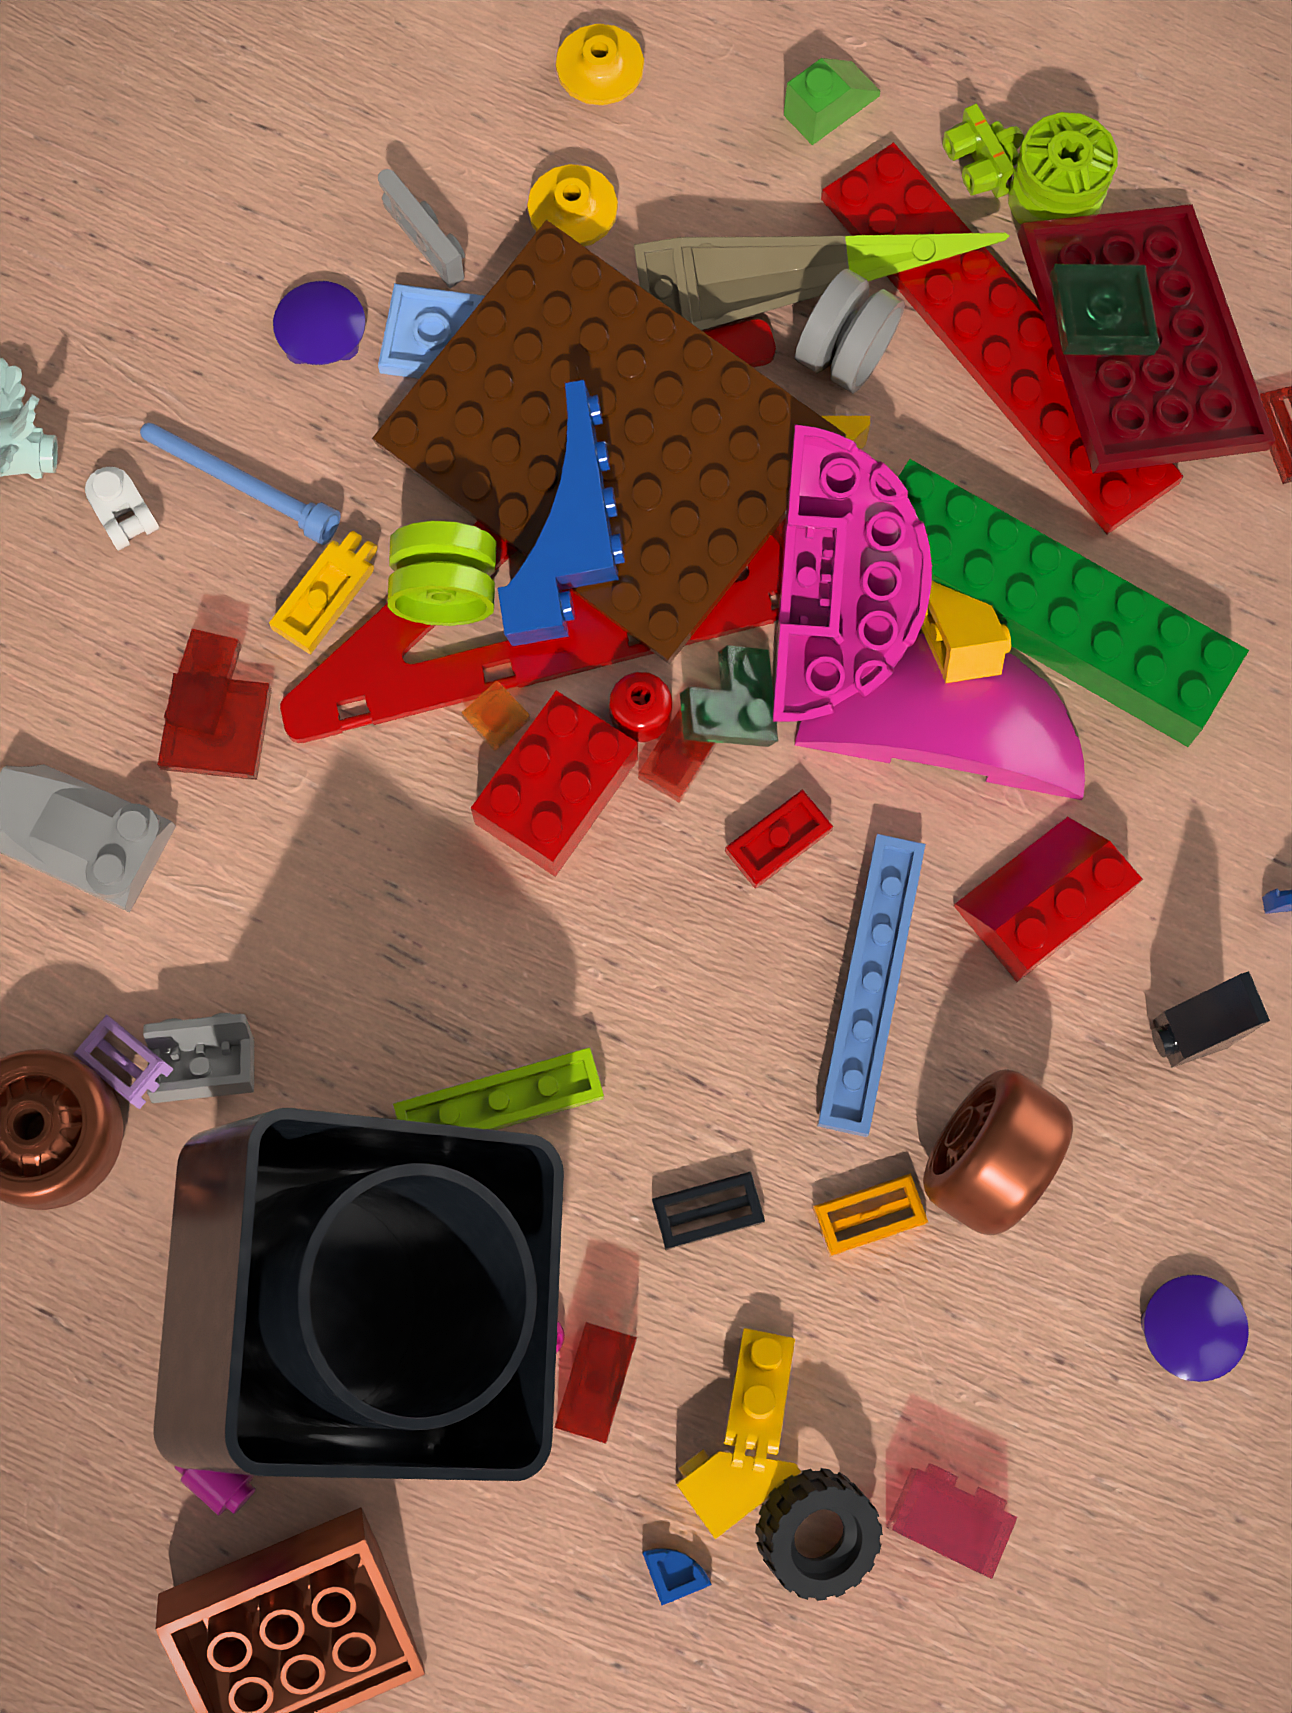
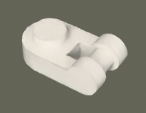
(113, 495)

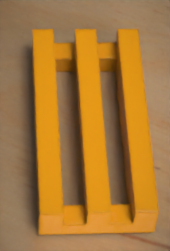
(829, 1229)

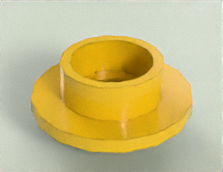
(599, 64)
(584, 219)

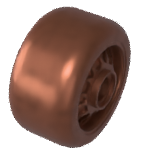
(78, 1135)
(998, 1152)

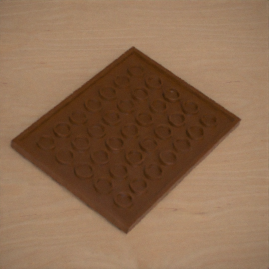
(686, 425)

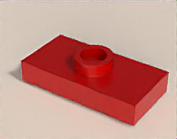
(778, 839)

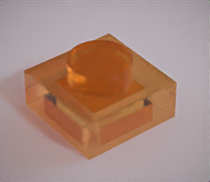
(495, 715)

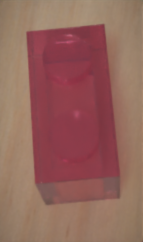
(953, 1521)

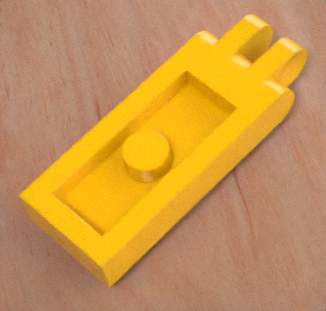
(324, 592)
(759, 1396)

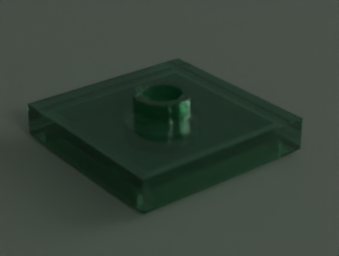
(1104, 309)

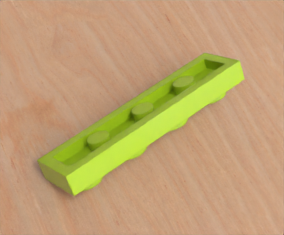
(510, 1095)

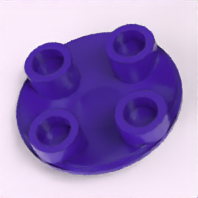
(319, 323)
(1195, 1328)

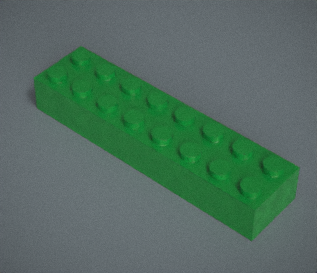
(1075, 611)

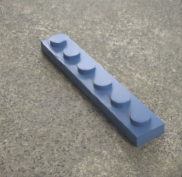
(871, 986)

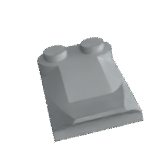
(79, 833)

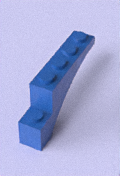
(576, 539)

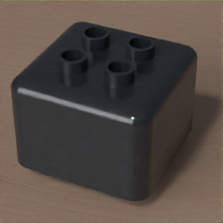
(361, 1300)

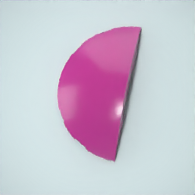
(849, 576)
(987, 726)

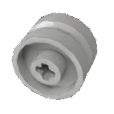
(849, 330)

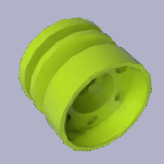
(1062, 169)

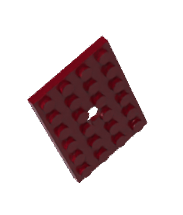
(1197, 388)

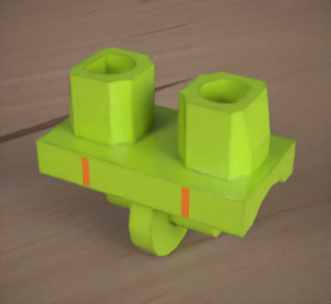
(991, 148)

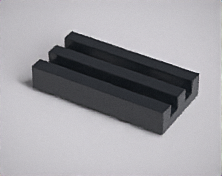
(666, 1222)

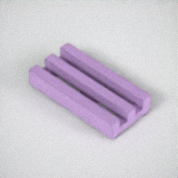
(144, 1079)

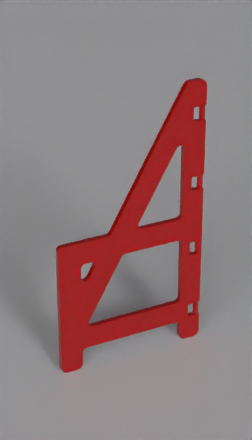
(372, 659)

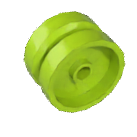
(441, 573)

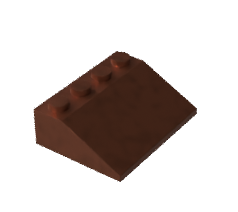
(291, 1626)

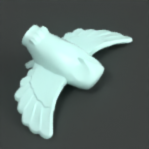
(22, 444)

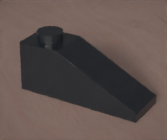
(1209, 1021)

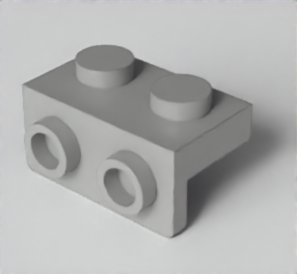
(206, 1056)

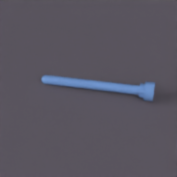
(317, 521)

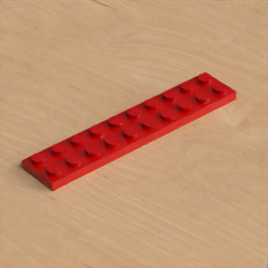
(989, 331)

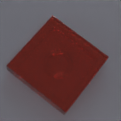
(237, 739)

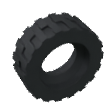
(840, 1566)

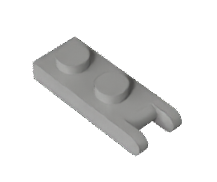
(421, 227)

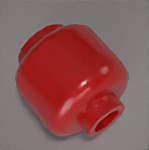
(649, 718)

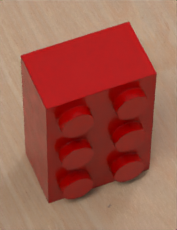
(555, 783)

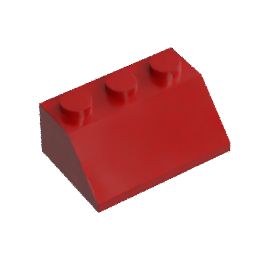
(1047, 895)

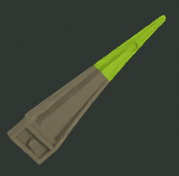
(739, 277)

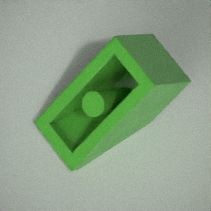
(827, 97)

